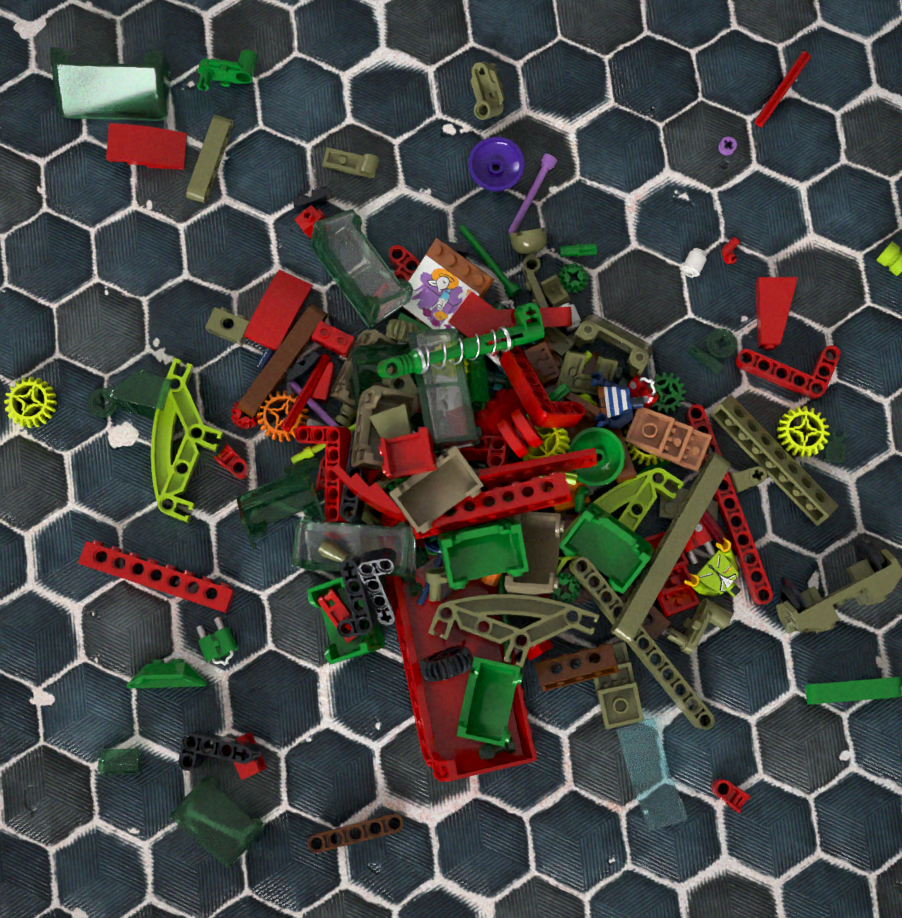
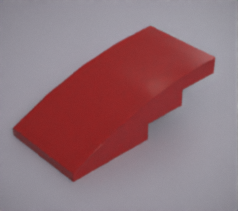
(146, 146)
(278, 310)
(371, 495)
(675, 594)

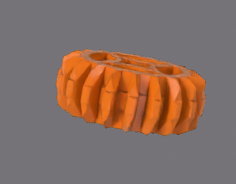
(267, 409)

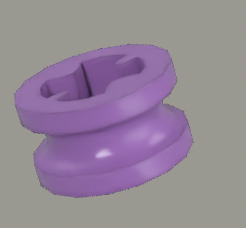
(723, 150)

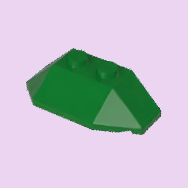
(167, 675)

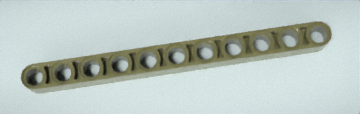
(670, 548)
(649, 648)

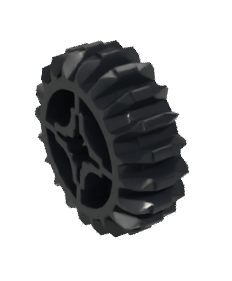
(446, 664)

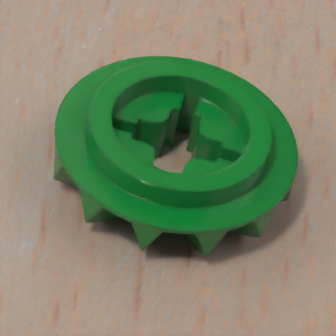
(574, 286)
(574, 588)

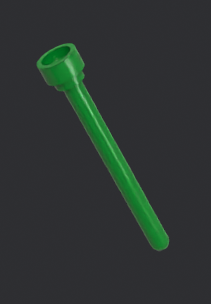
(511, 288)

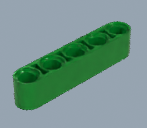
(853, 690)

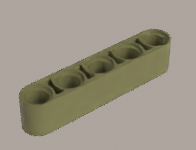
(209, 158)

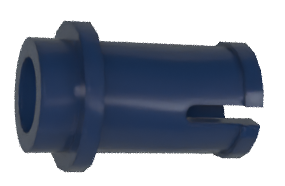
(266, 356)

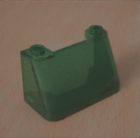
(217, 822)

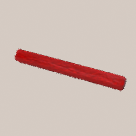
(782, 89)
(305, 393)

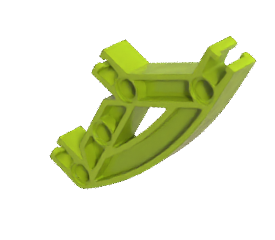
(165, 475)
(633, 492)

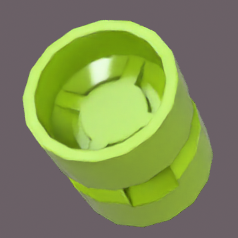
(892, 257)

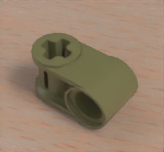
(744, 480)

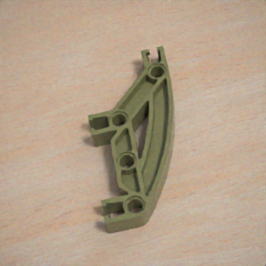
(473, 610)

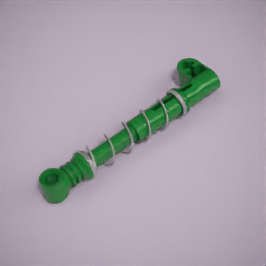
(471, 347)

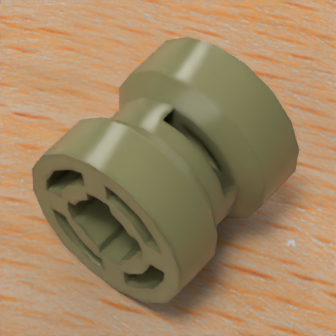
(346, 416)

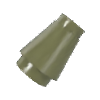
(332, 551)

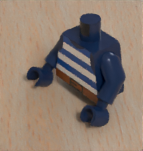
(615, 403)

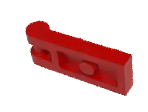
(337, 611)

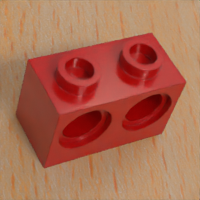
(333, 339)

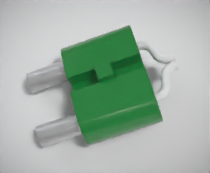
(217, 644)

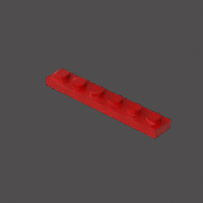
(538, 467)

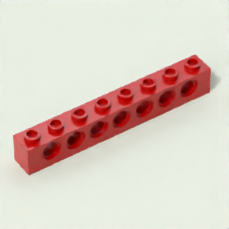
(501, 508)
(90, 558)

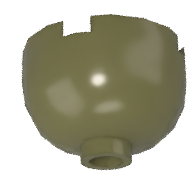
(529, 241)

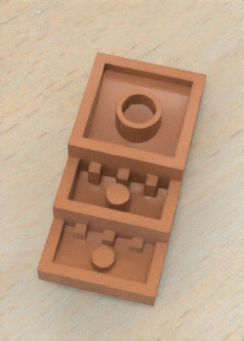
(668, 439)

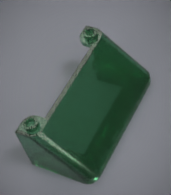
(111, 89)

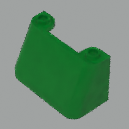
(608, 546)
(483, 552)
(339, 648)
(488, 701)

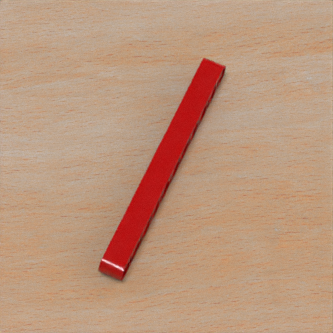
(735, 512)

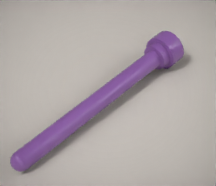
(548, 162)
(314, 406)

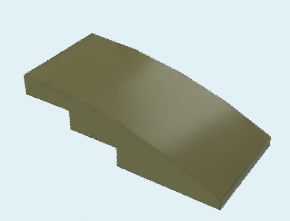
(619, 692)

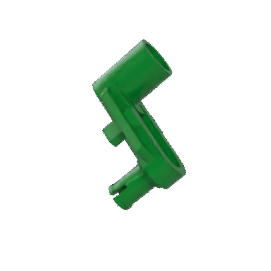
(227, 71)

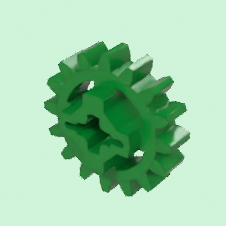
(671, 394)

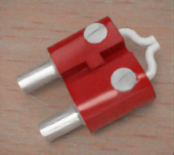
(639, 387)
(700, 537)

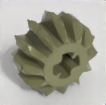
(399, 329)

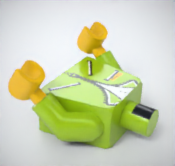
(717, 573)

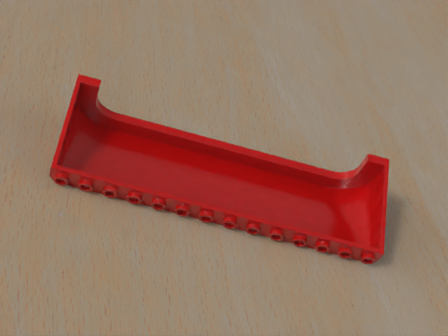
(440, 702)

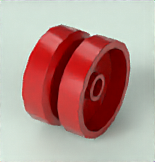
(522, 431)

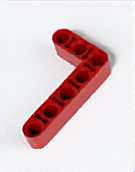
(790, 373)
(533, 396)
(335, 453)

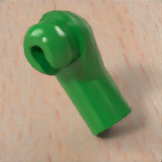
(581, 493)

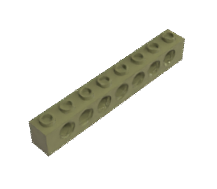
(774, 460)

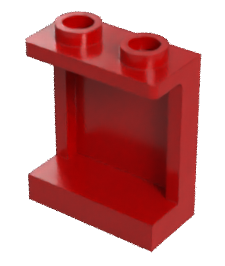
(408, 454)

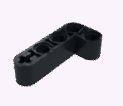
(376, 583)
(355, 594)
(202, 748)

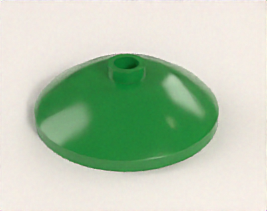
(612, 454)

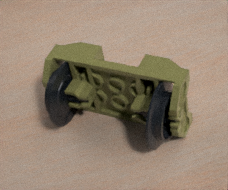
(872, 580)

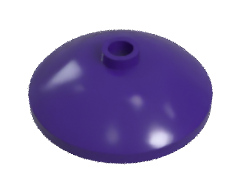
(499, 153)

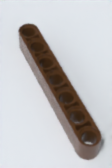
(281, 361)

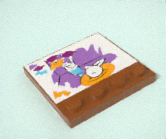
(442, 284)

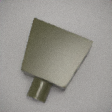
(393, 422)

